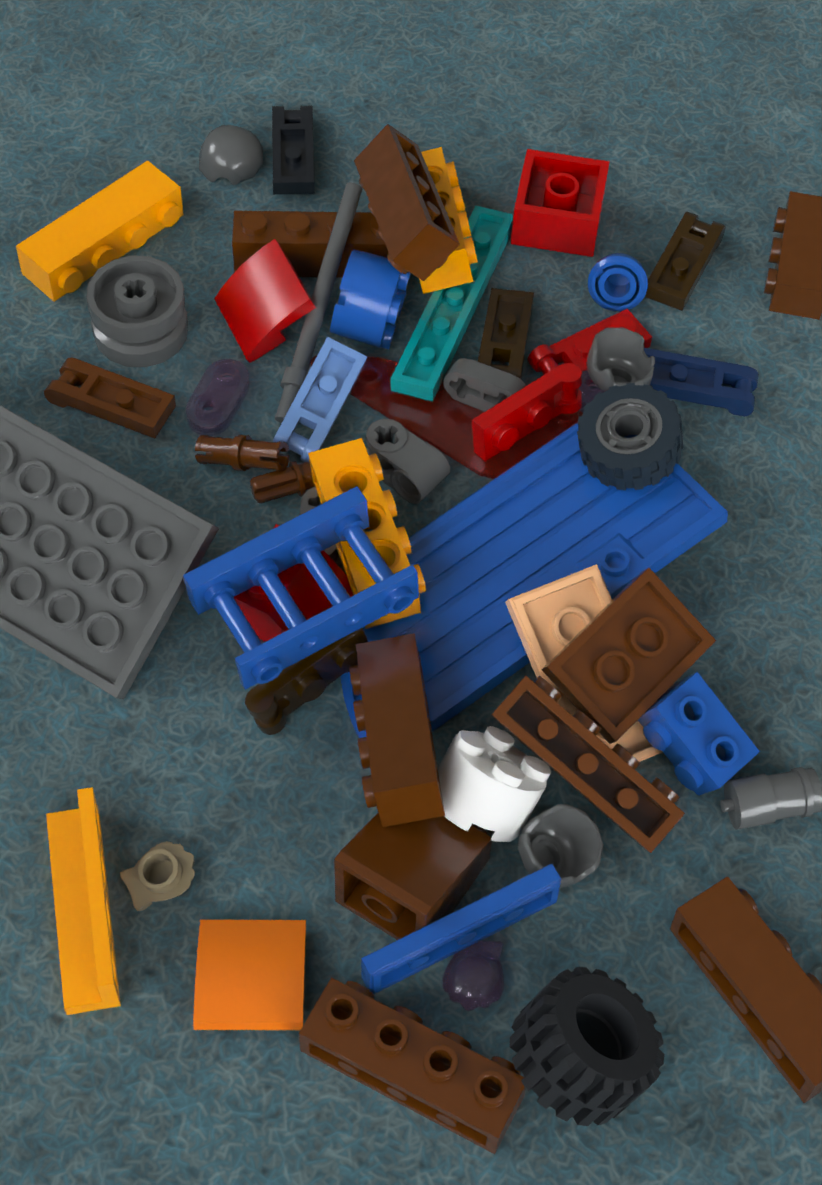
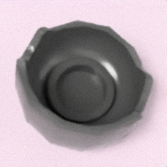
(230, 154)
(619, 359)
(562, 838)

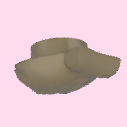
(159, 875)

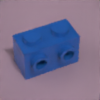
(697, 735)

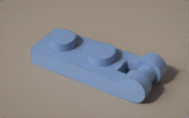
(321, 397)

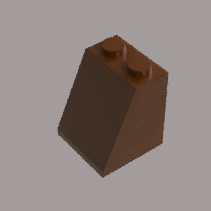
(409, 872)

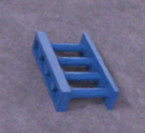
(292, 543)

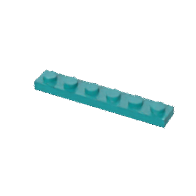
(450, 311)

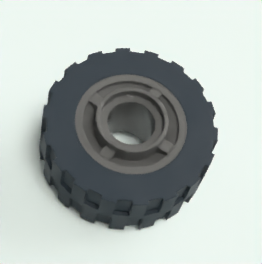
(633, 460)

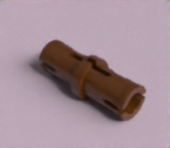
(242, 452)

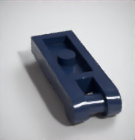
(702, 379)

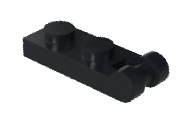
(293, 150)

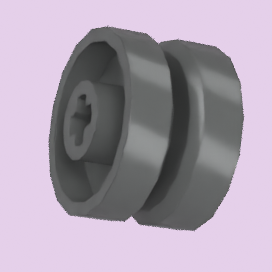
(137, 311)

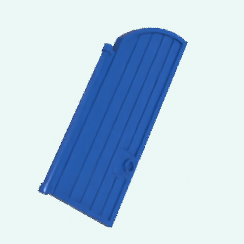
(518, 535)

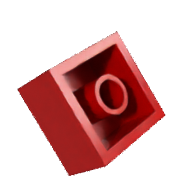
(559, 202)

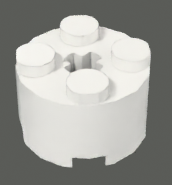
(490, 783)

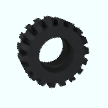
(586, 1046)

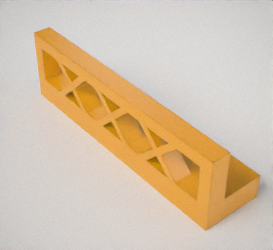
(82, 907)

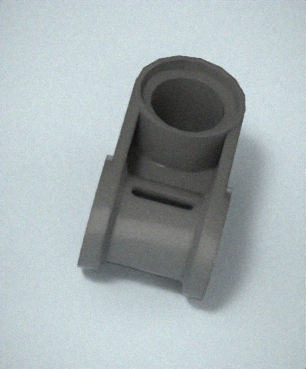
(409, 463)

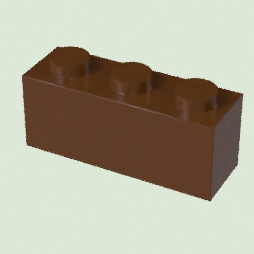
(797, 276)

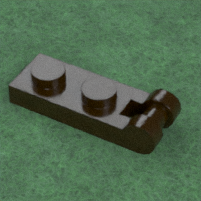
(684, 261)
(506, 330)
(301, 683)

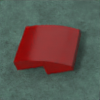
(263, 300)

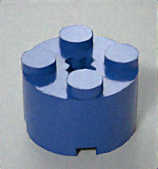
(369, 300)

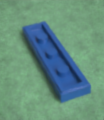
(460, 929)

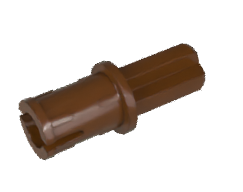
(278, 484)

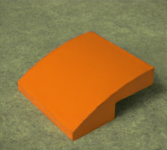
(250, 975)

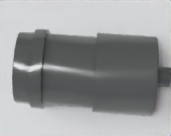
(768, 798)

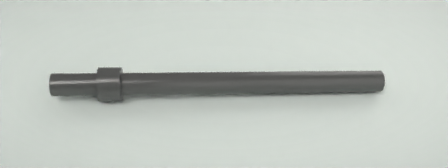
(297, 372)

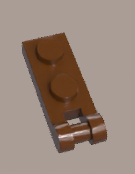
(111, 397)

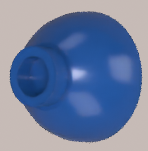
(618, 282)

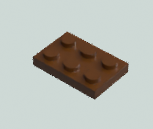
(629, 655)

